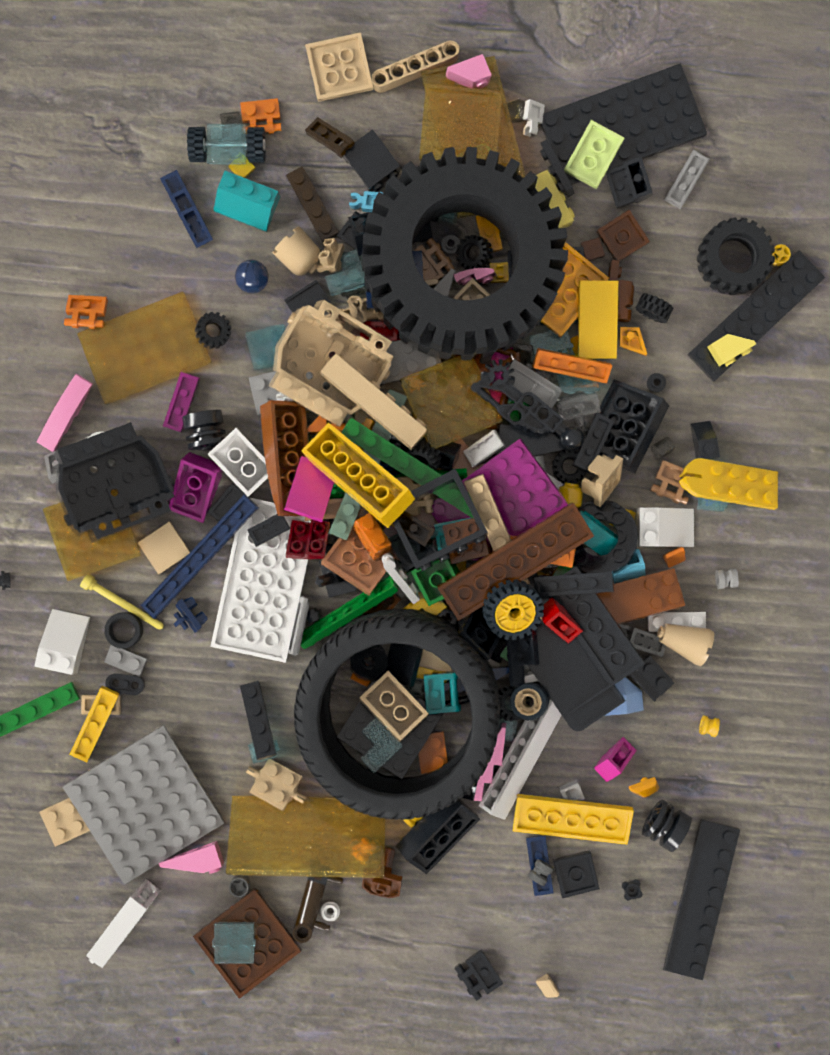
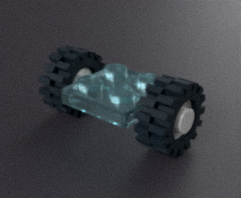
(226, 144)

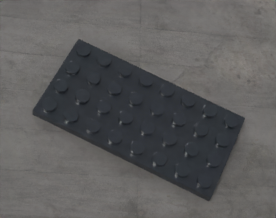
(648, 112)

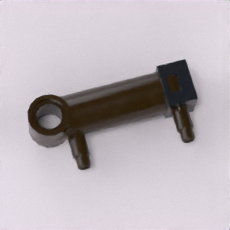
(310, 907)

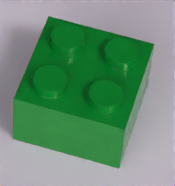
(433, 577)

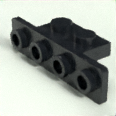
(521, 653)

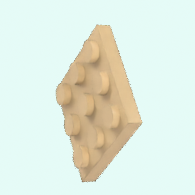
(339, 67)

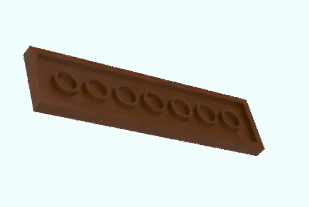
(516, 559)

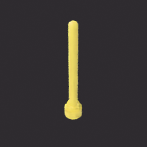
(90, 583)

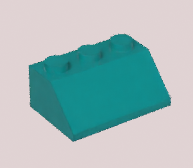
(246, 201)

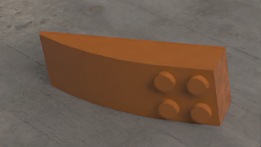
(283, 439)
(644, 596)

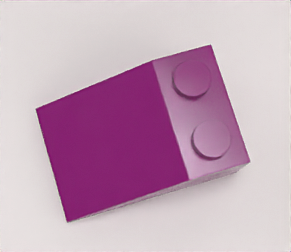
(195, 486)

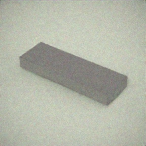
(686, 179)

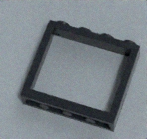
(459, 546)

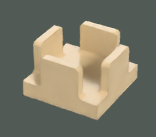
(608, 477)

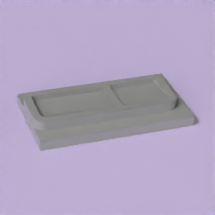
(530, 381)
(299, 626)

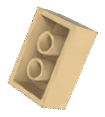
(393, 706)

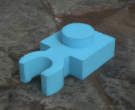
(365, 201)

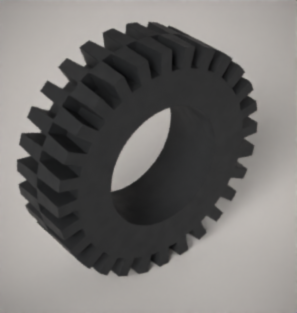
(474, 188)

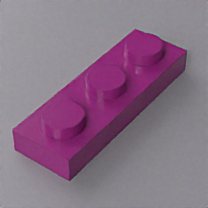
(181, 401)

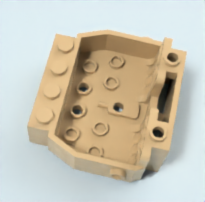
(306, 349)

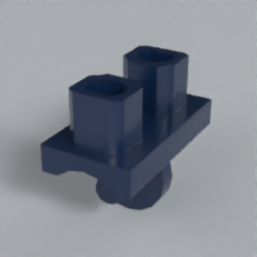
(184, 608)

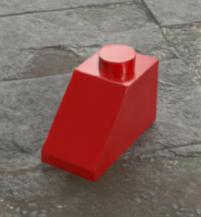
(560, 621)

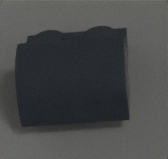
(629, 183)

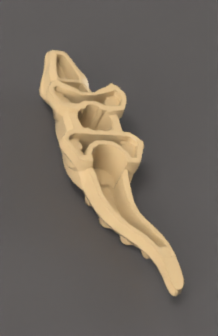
(358, 308)

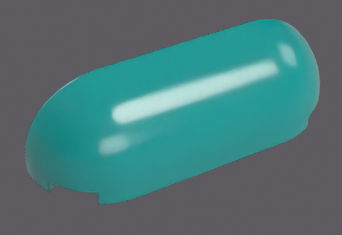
(604, 538)

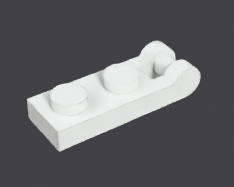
(400, 578)

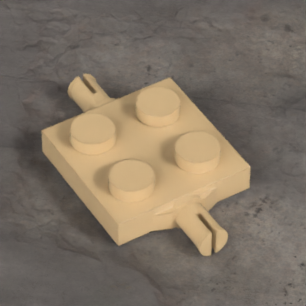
(276, 784)

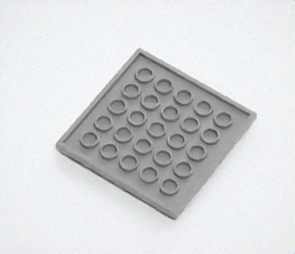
(143, 804)

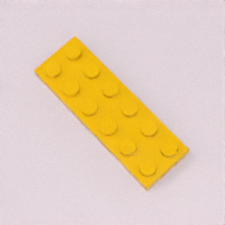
(572, 819)

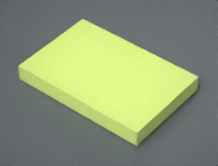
(593, 154)

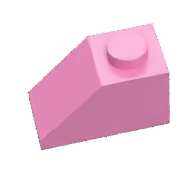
(470, 73)

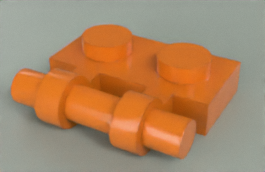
(260, 111)
(85, 306)

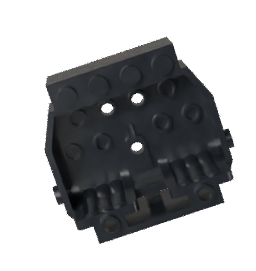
(136, 477)

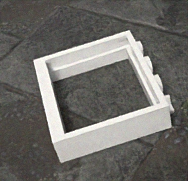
(123, 923)

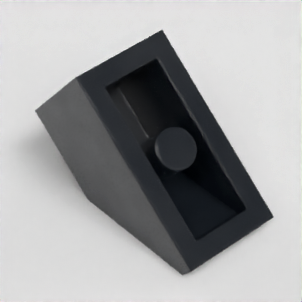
(705, 440)

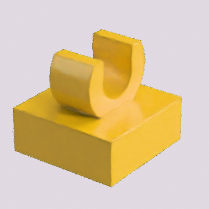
(501, 271)

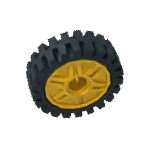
(503, 600)

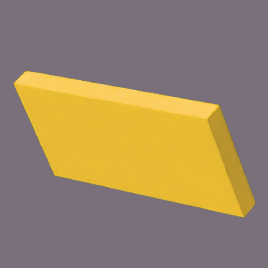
(597, 319)

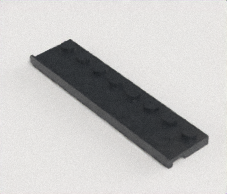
(701, 899)

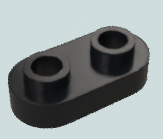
(125, 683)

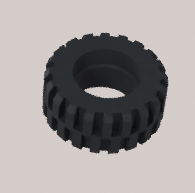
(753, 239)

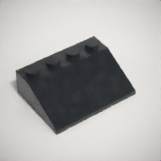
(635, 419)

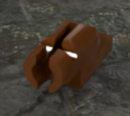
(625, 291)

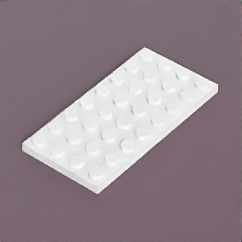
(260, 592)

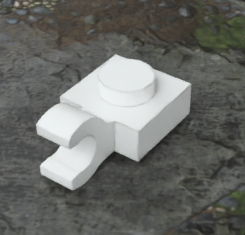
(533, 115)

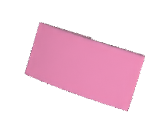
(482, 275)

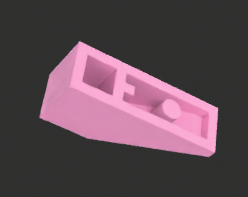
(197, 860)

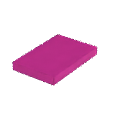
(309, 491)

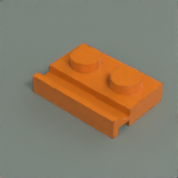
(433, 753)

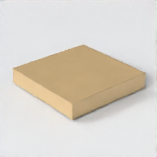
(164, 547)

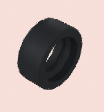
(109, 630)

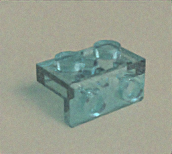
(551, 342)

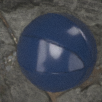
(251, 276)

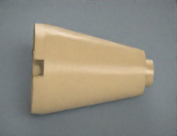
(687, 641)

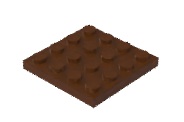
(272, 949)

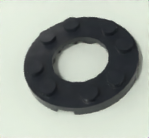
(627, 539)

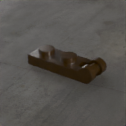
(329, 136)

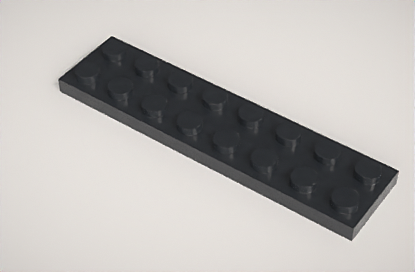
(761, 310)

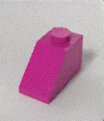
(615, 760)

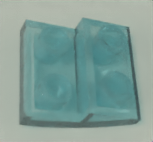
(262, 345)

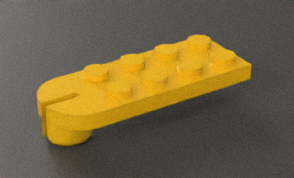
(731, 483)

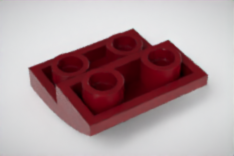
(307, 540)

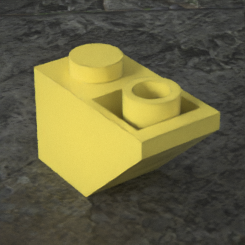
(729, 347)

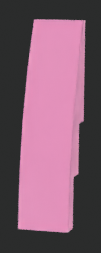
(64, 412)
(495, 760)

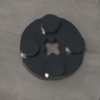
(371, 672)

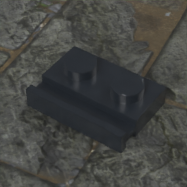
(306, 296)
(652, 678)

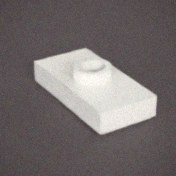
(484, 448)

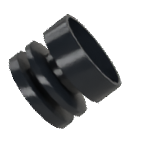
(204, 429)
(667, 825)

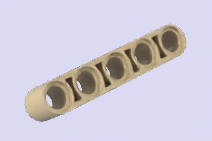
(410, 74)

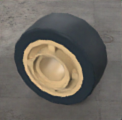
(519, 704)

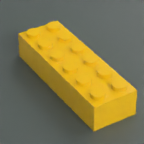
(358, 475)

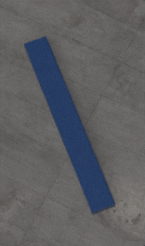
(199, 556)

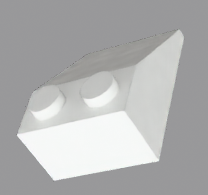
(240, 461)
(665, 527)
(62, 642)

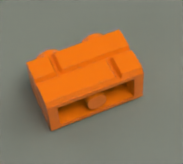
(372, 536)

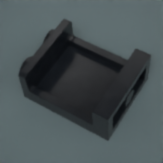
(372, 161)

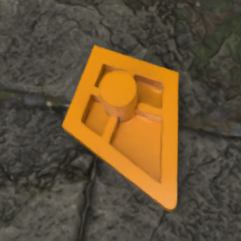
(632, 340)
(645, 787)

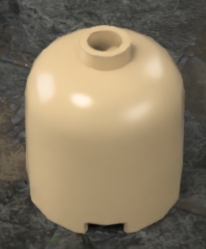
(298, 253)

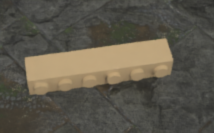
(373, 401)

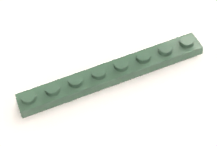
(349, 507)

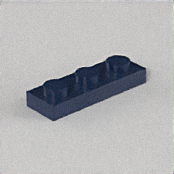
(538, 850)

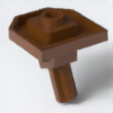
(389, 885)

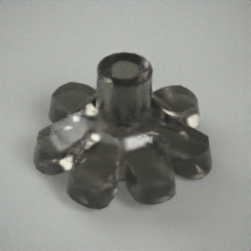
(356, 292)

